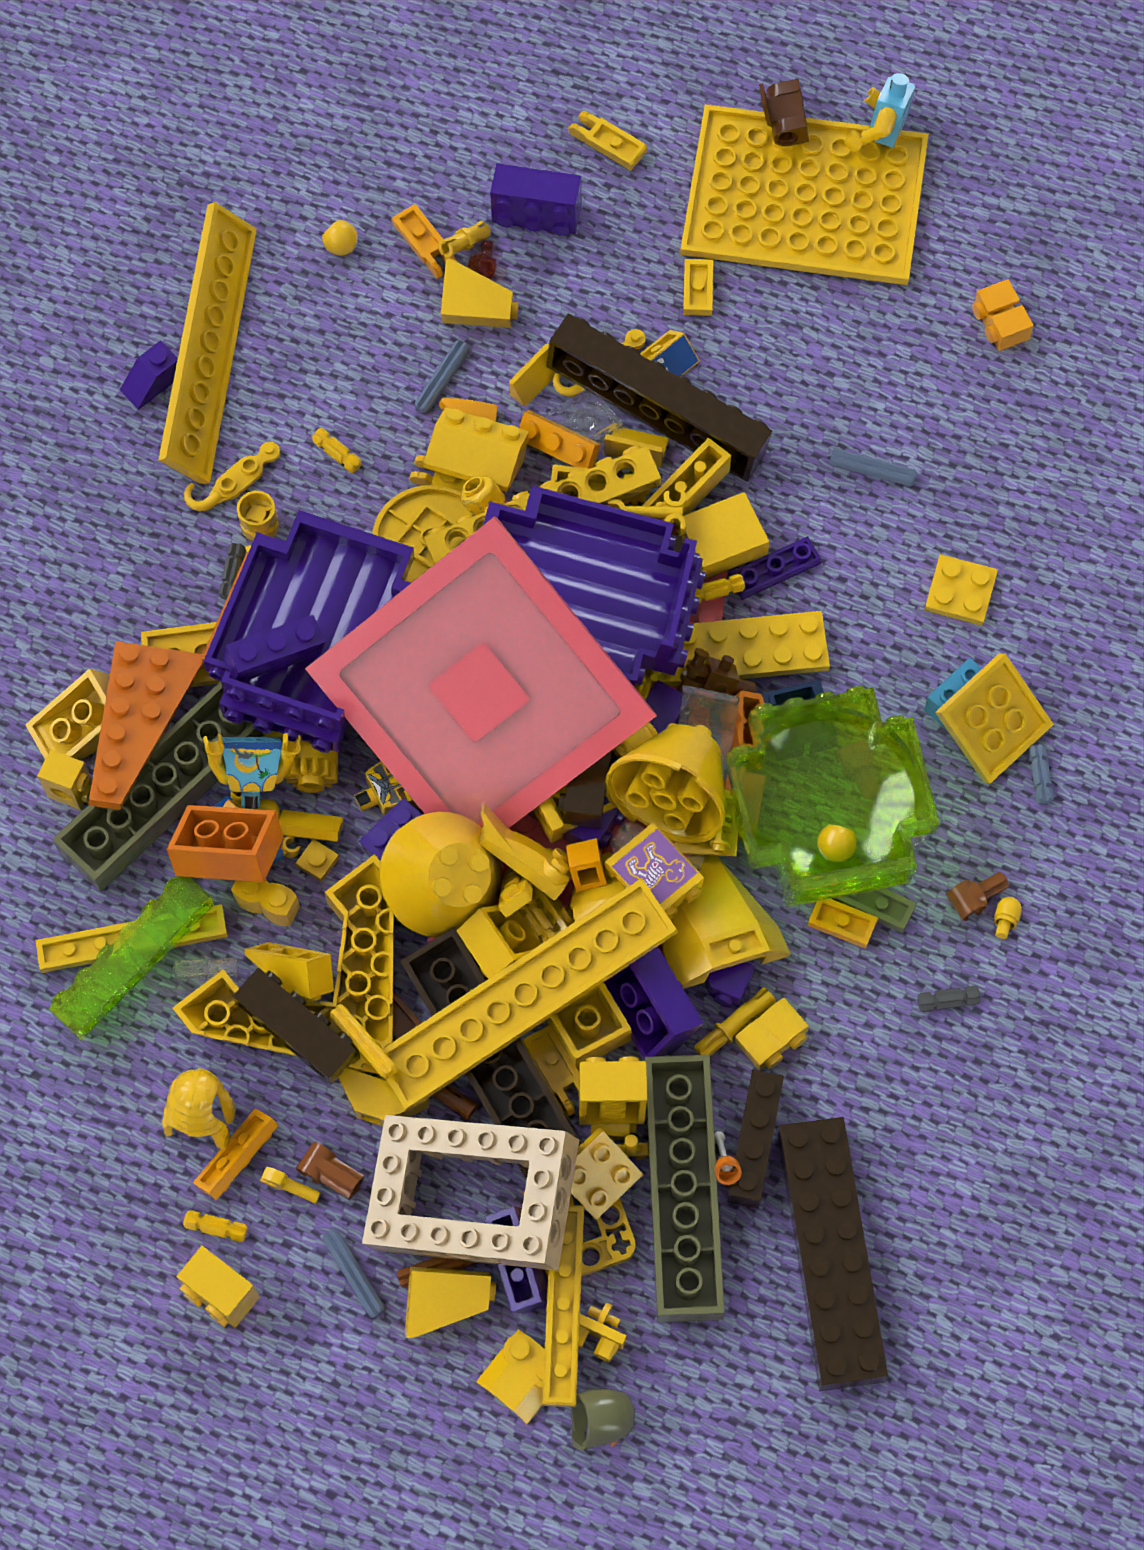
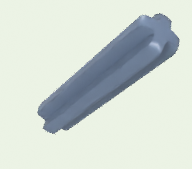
(442, 377)
(873, 467)
(353, 1273)

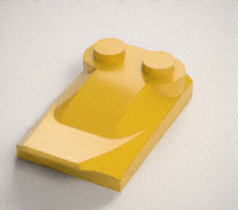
(540, 866)

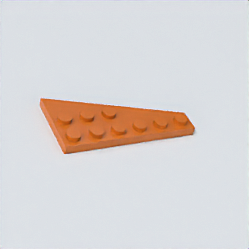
(139, 706)

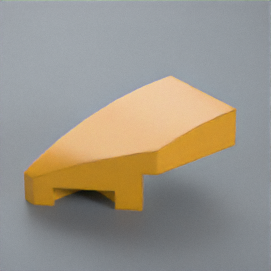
(471, 407)

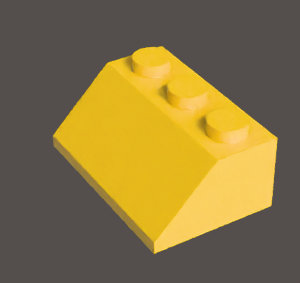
(476, 447)

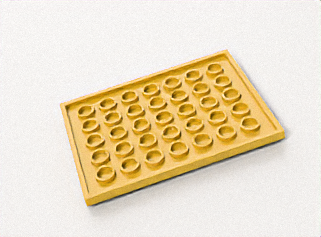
(804, 202)

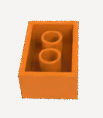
(225, 843)

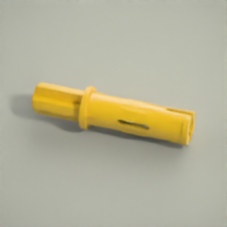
(735, 1023)

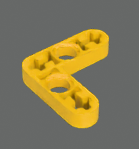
(604, 1244)

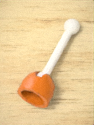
(724, 1166)

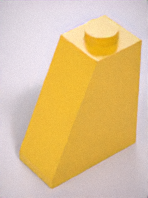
(475, 299)
(444, 1297)

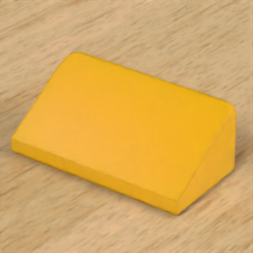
(531, 378)

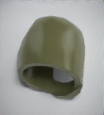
(607, 1414)

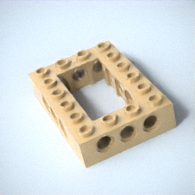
(541, 1230)

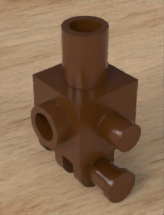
(713, 674)

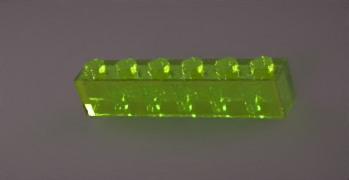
(131, 956)

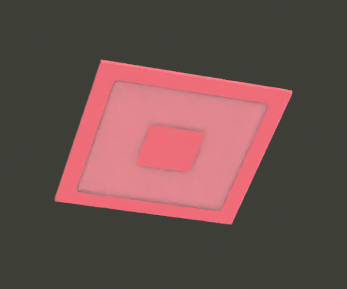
(481, 684)

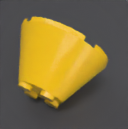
(673, 783)
(438, 873)

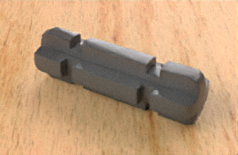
(232, 565)
(948, 998)

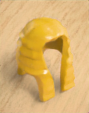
(190, 1107)

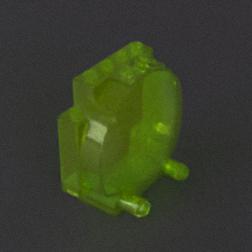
(838, 767)

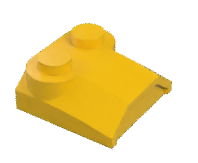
(517, 1376)

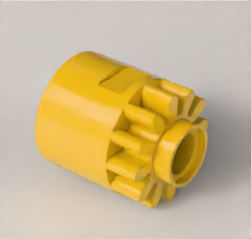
(313, 769)

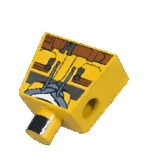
(382, 790)

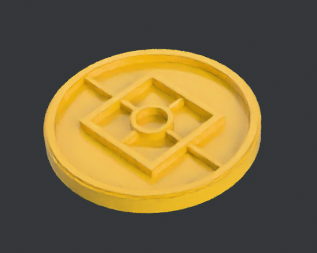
(413, 514)

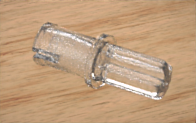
(205, 968)

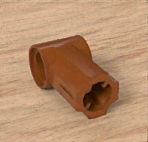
(326, 1169)

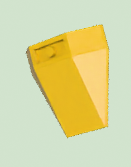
(720, 928)

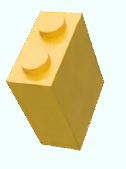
(726, 534)

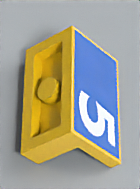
(673, 352)

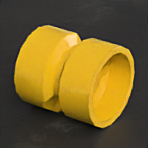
(257, 514)

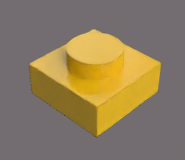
(317, 860)

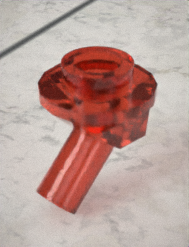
(483, 261)

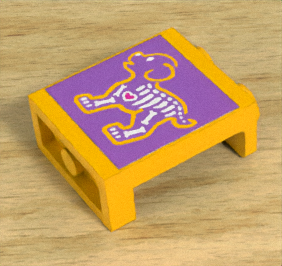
(661, 867)

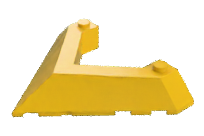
(362, 977)

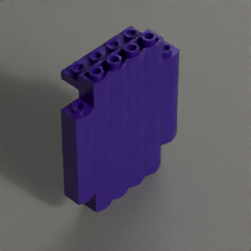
(318, 571)
(613, 575)

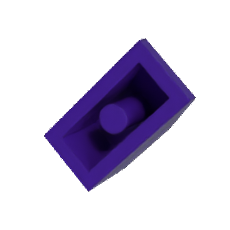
(150, 375)
(730, 984)

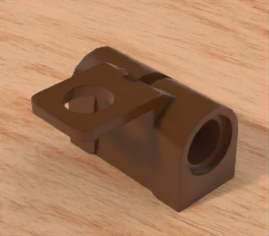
(785, 112)

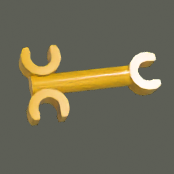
(670, 511)

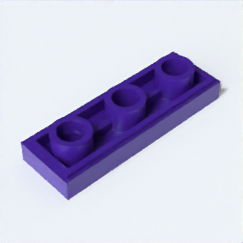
(791, 561)

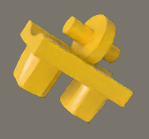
(609, 1338)

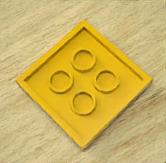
(994, 718)

